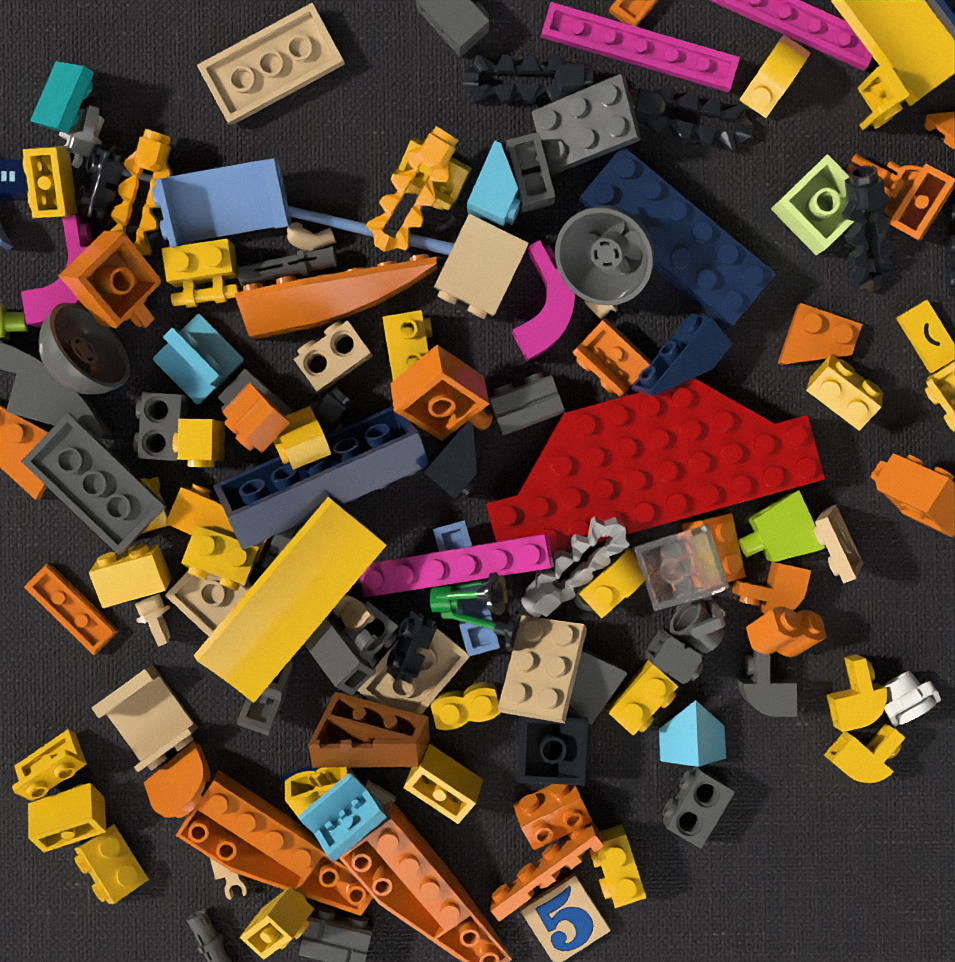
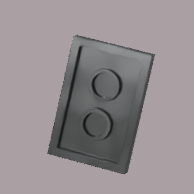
(587, 124)

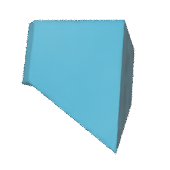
(692, 738)

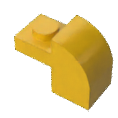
(775, 76)
(614, 583)
(862, 702)
(866, 762)

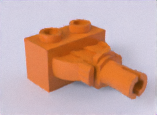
(913, 194)

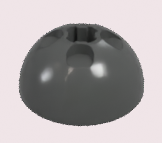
(594, 266)
(81, 351)

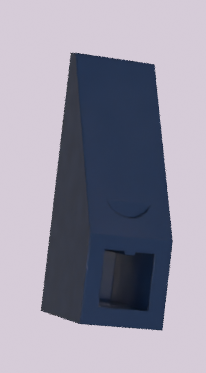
(688, 354)

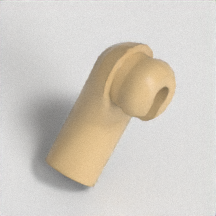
(307, 240)

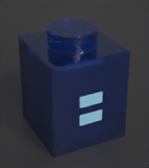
(13, 180)

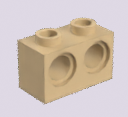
(337, 364)

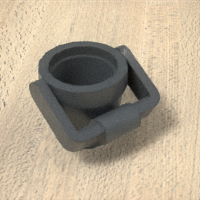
(698, 626)

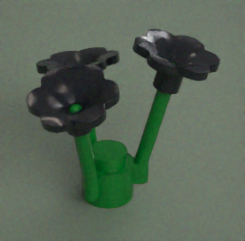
(449, 597)

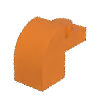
(784, 588)

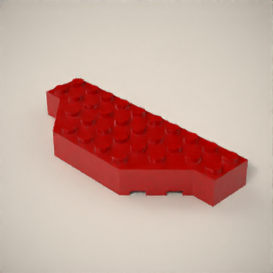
(654, 464)

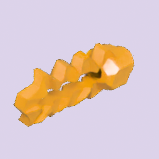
(434, 154)
(151, 155)

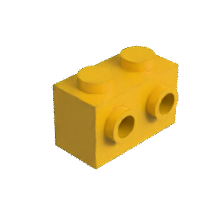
(49, 181)
(406, 339)
(845, 391)
(200, 441)
(130, 574)
(641, 698)
(444, 784)
(66, 817)
(619, 868)
(278, 923)

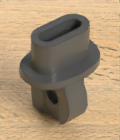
(83, 141)

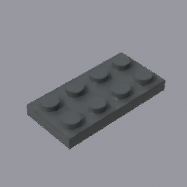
(94, 483)

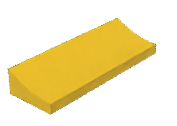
(906, 37)
(290, 600)

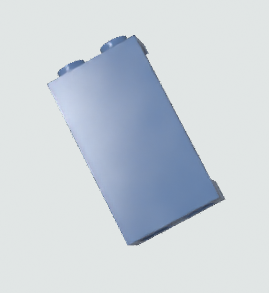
(222, 201)

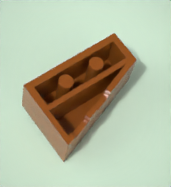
(368, 735)

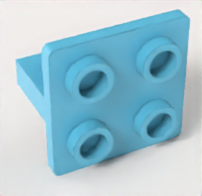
(197, 358)
(343, 816)

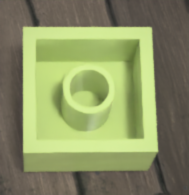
(816, 206)

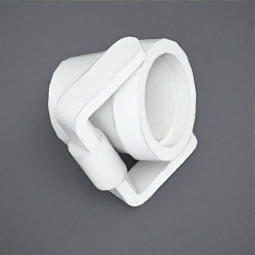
(909, 698)

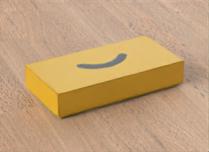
(928, 336)

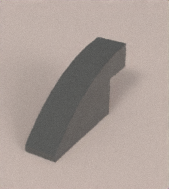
(44, 399)

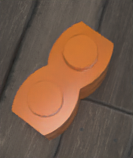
(254, 418)
(786, 631)

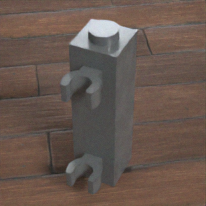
(341, 657)

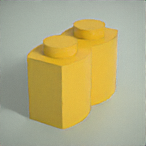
(301, 440)
(456, 707)
(309, 786)

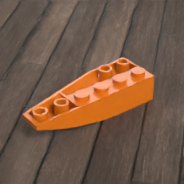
(326, 298)
(268, 846)
(421, 890)

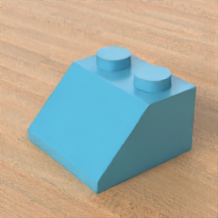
(495, 191)

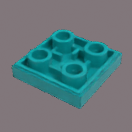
(63, 96)

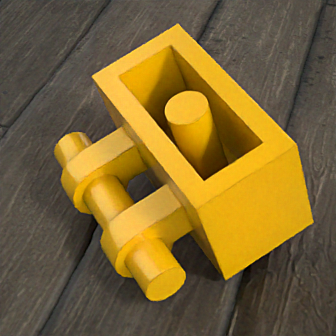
(199, 264)

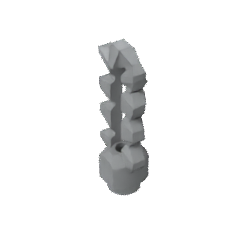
(547, 593)

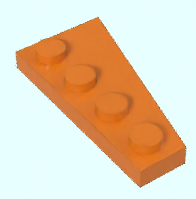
(17, 439)
(546, 870)

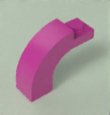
(41, 301)
(548, 326)

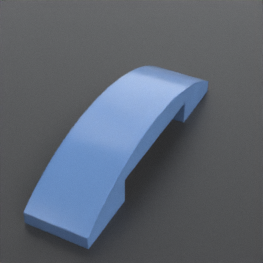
(476, 638)

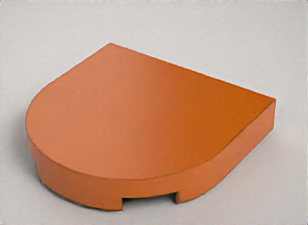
(179, 783)

